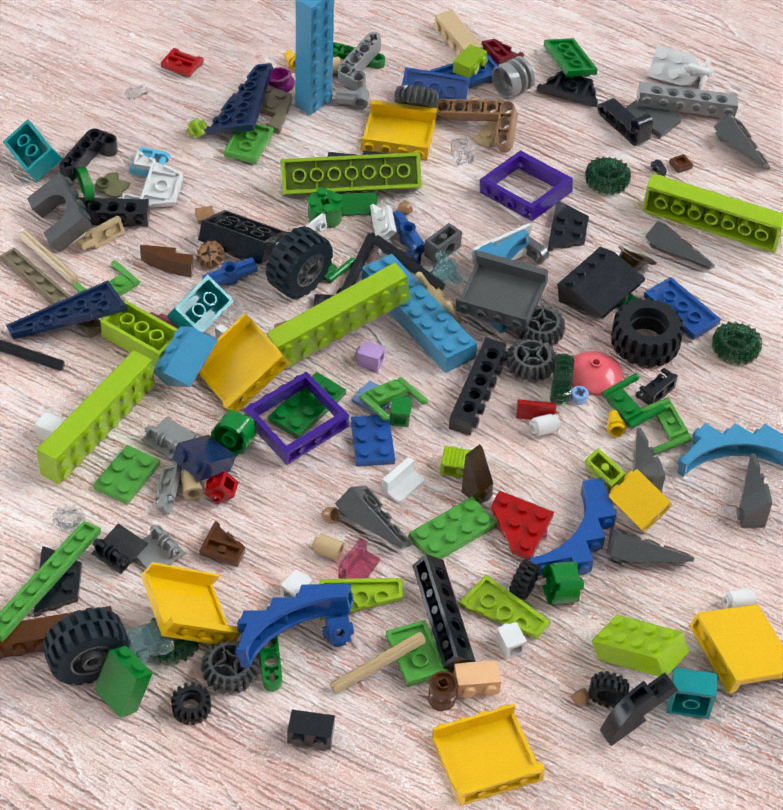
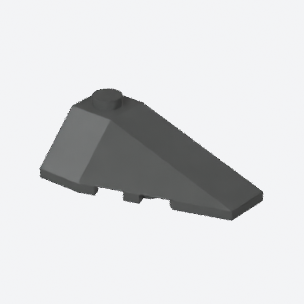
(735, 133)
(668, 240)
(646, 462)
(755, 497)
(364, 509)
(630, 547)

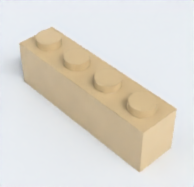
(454, 32)

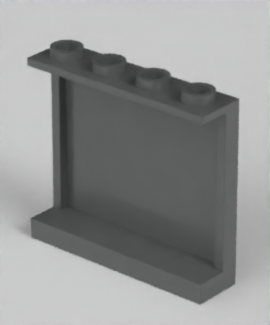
(503, 291)

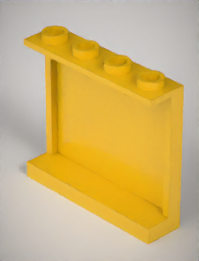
(399, 128)
(242, 364)
(187, 604)
(739, 645)
(486, 754)

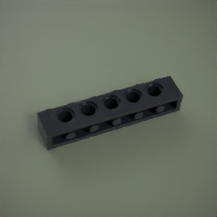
(478, 386)
(443, 611)

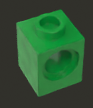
(400, 411)

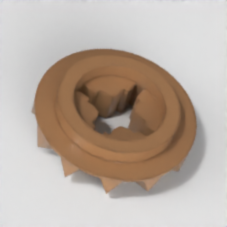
(216, 258)

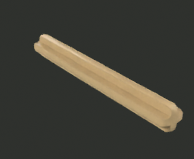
(48, 256)
(377, 662)

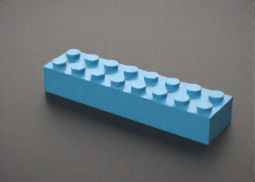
(314, 54)
(429, 322)

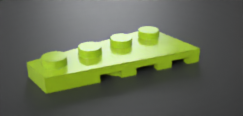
(371, 591)
(502, 606)

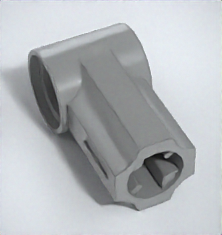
(357, 98)

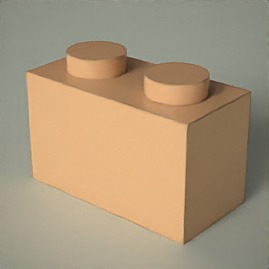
(477, 678)

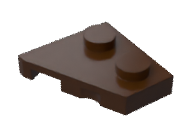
(222, 546)

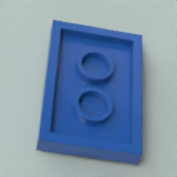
(372, 441)

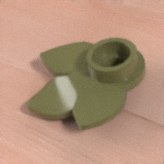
(111, 185)

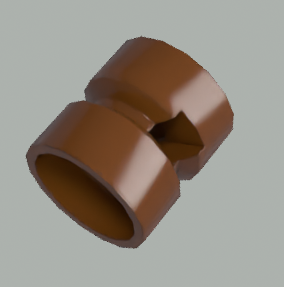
(442, 690)

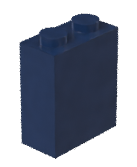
(203, 457)

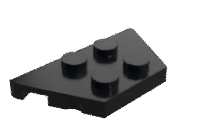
(576, 89)
(568, 227)
(65, 589)

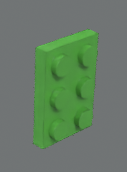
(249, 145)
(126, 474)
(422, 661)

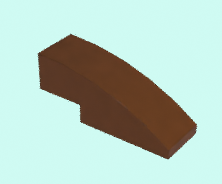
(167, 260)

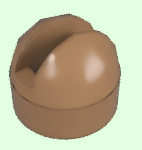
(405, 207)
(330, 514)
(580, 697)

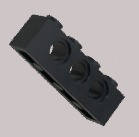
(131, 211)

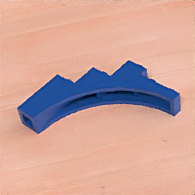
(589, 537)
(311, 602)

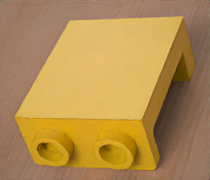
(640, 500)

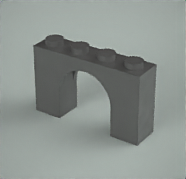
(74, 220)

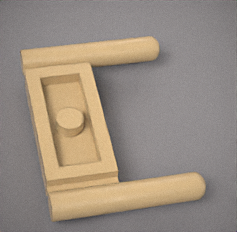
(448, 305)

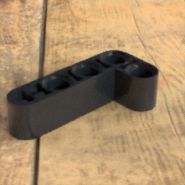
(632, 128)
(85, 150)

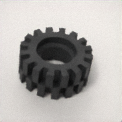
(524, 579)
(608, 689)
(191, 714)

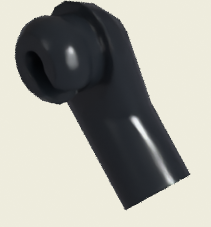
(659, 166)

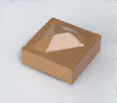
(203, 213)

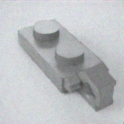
(167, 488)

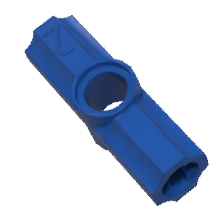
(408, 233)
(231, 272)

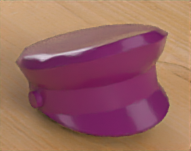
(282, 79)

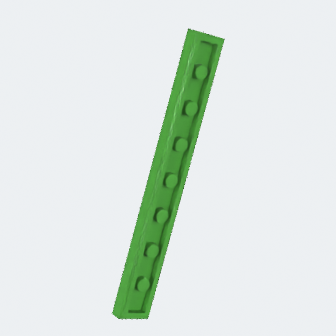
(46, 577)

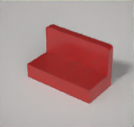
(530, 409)

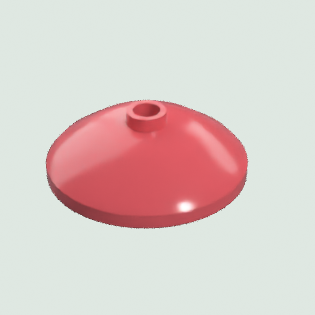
(595, 371)

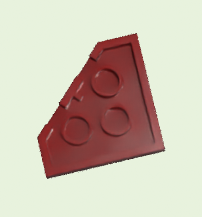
(521, 523)

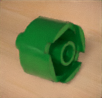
(327, 203)
(235, 431)
(562, 582)

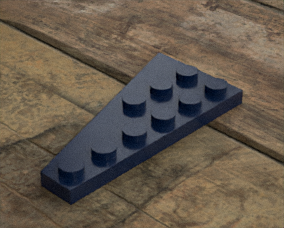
(243, 107)
(85, 306)

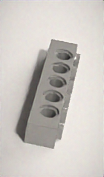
(686, 100)

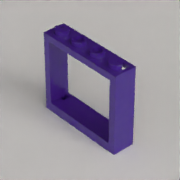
(561, 184)
(309, 440)

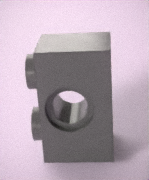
(445, 239)

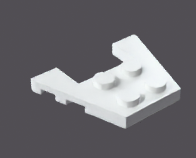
(161, 183)

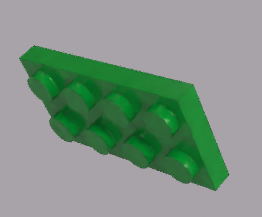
(570, 57)
(303, 409)

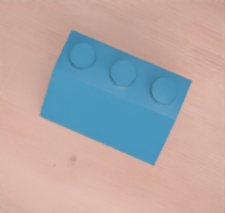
(184, 357)

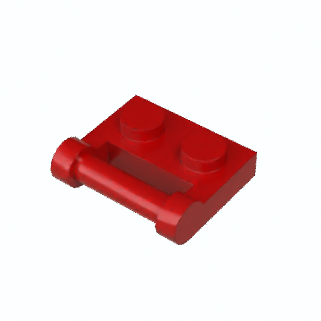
(181, 62)

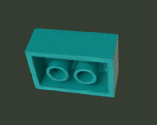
(32, 150)
(201, 306)

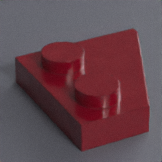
(499, 52)

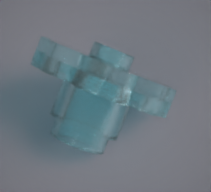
(446, 268)

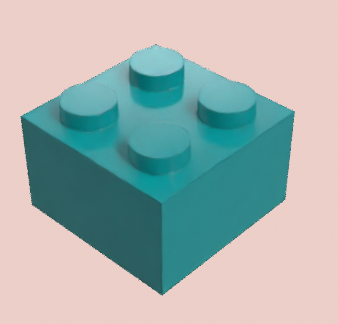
(695, 693)

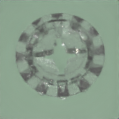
(68, 525)

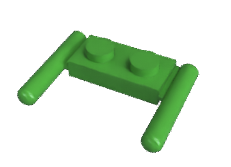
(121, 283)
(384, 393)
(672, 425)

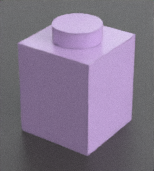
(370, 355)

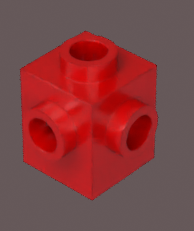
(221, 487)

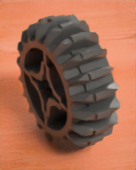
(416, 96)
(551, 328)
(531, 359)
(225, 673)

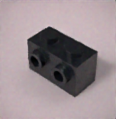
(310, 729)

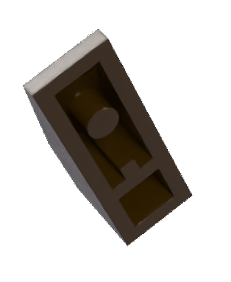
(477, 476)

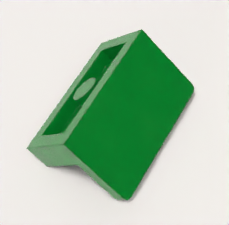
(358, 203)

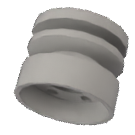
(513, 77)

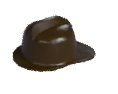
(635, 259)

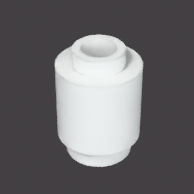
(544, 424)
(739, 598)

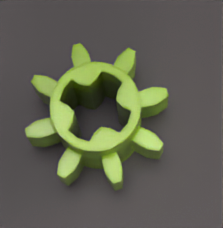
(196, 128)

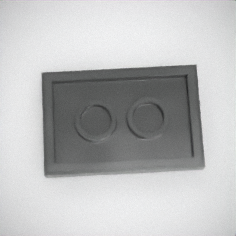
(662, 119)

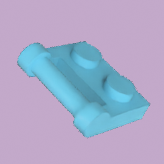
(153, 153)

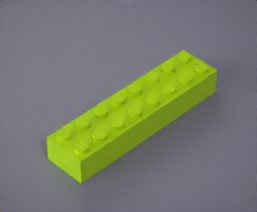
(351, 173)
(713, 213)
(341, 314)
(95, 417)

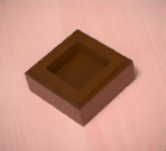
(680, 163)

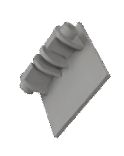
(166, 436)
(160, 548)

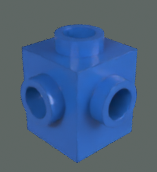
(334, 623)

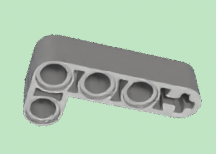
(350, 70)

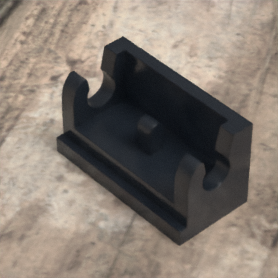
(658, 387)

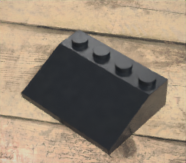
(240, 235)
(599, 283)

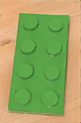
(453, 529)

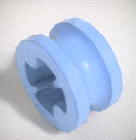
(579, 400)

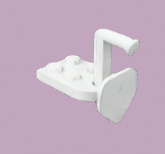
(673, 65)

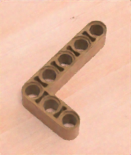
(483, 114)

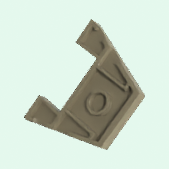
(276, 104)

